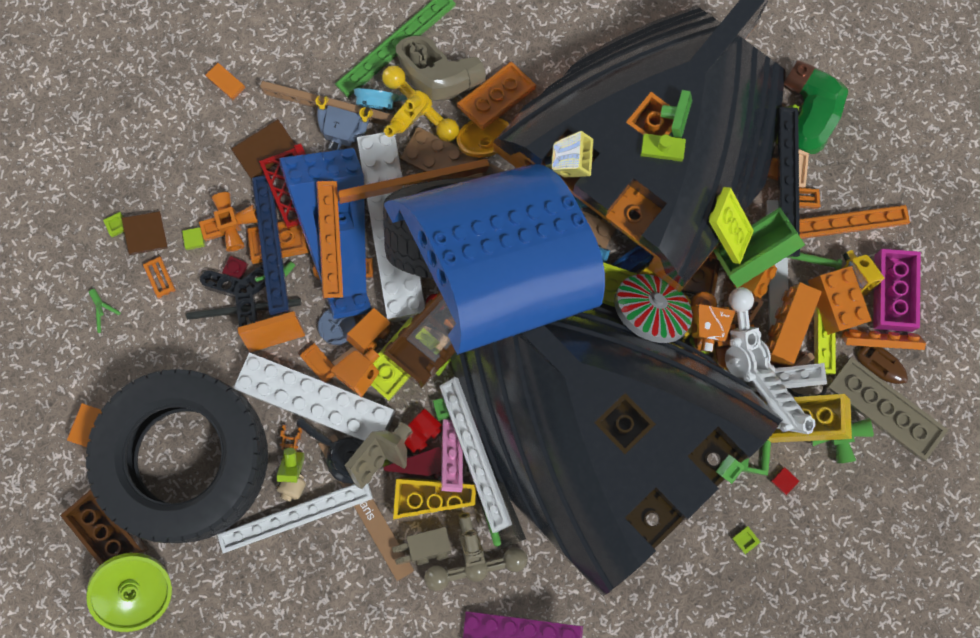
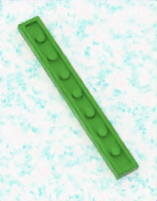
(387, 50)

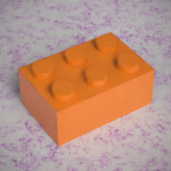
(840, 301)

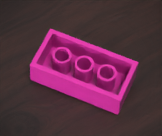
(898, 295)

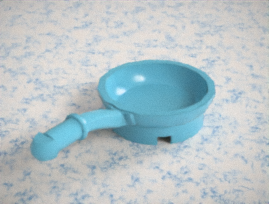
(377, 99)

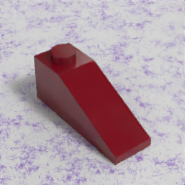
(423, 464)

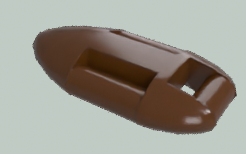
(883, 364)

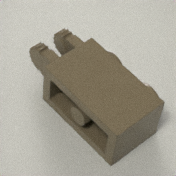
(425, 547)

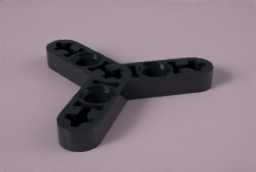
(235, 291)

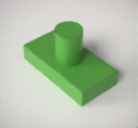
(678, 113)

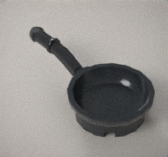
(338, 451)

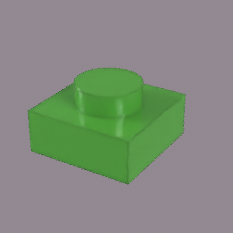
(441, 409)
(730, 469)

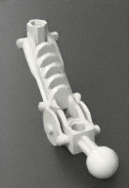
(751, 359)

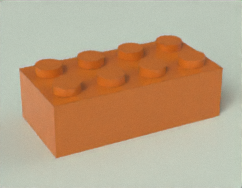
(791, 324)

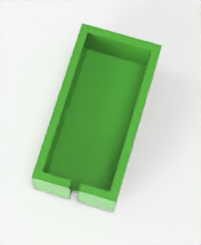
(770, 243)

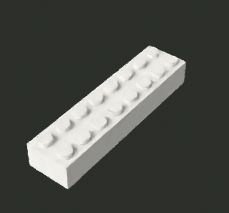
(312, 398)

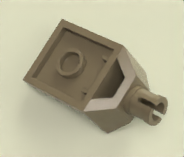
(375, 450)

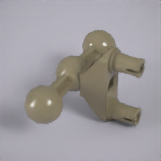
(475, 565)

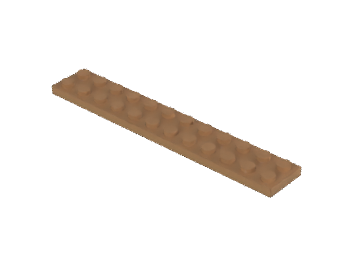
(430, 153)

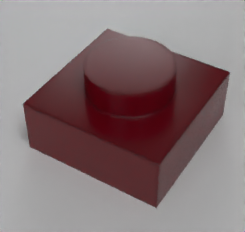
(235, 268)

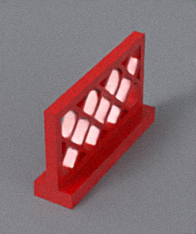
(297, 150)

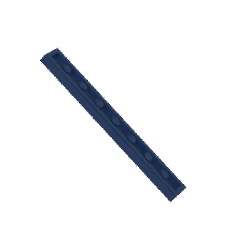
(270, 247)

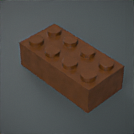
(98, 531)

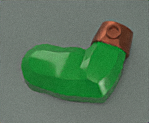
(822, 104)

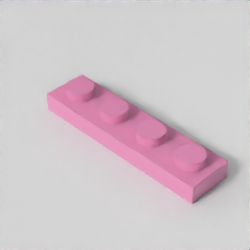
(451, 459)

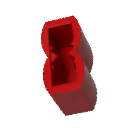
(423, 427)

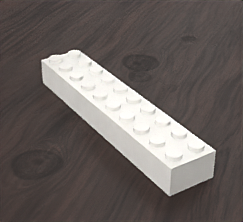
(400, 289)

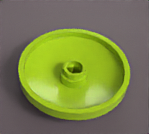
(128, 592)

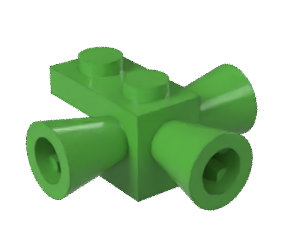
(843, 449)

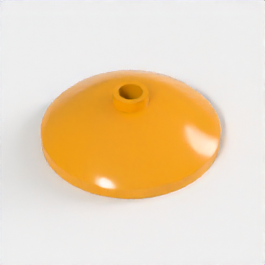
(479, 143)

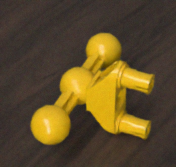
(415, 106)

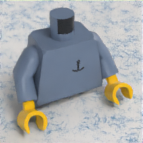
(341, 125)

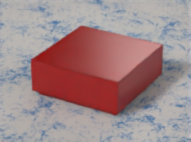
(784, 481)

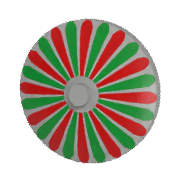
(653, 308)

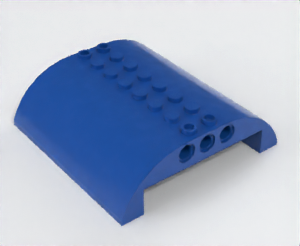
(505, 252)

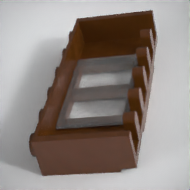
(424, 343)

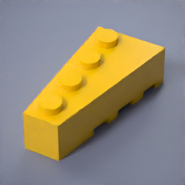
(425, 496)

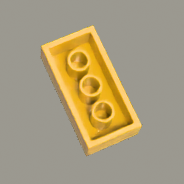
(831, 418)

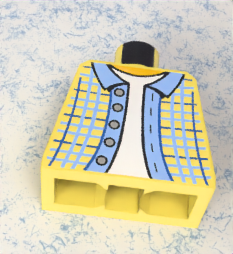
(572, 156)

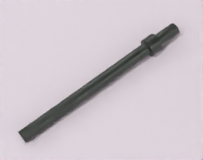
(233, 310)

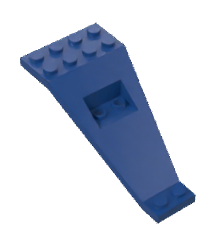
(301, 176)

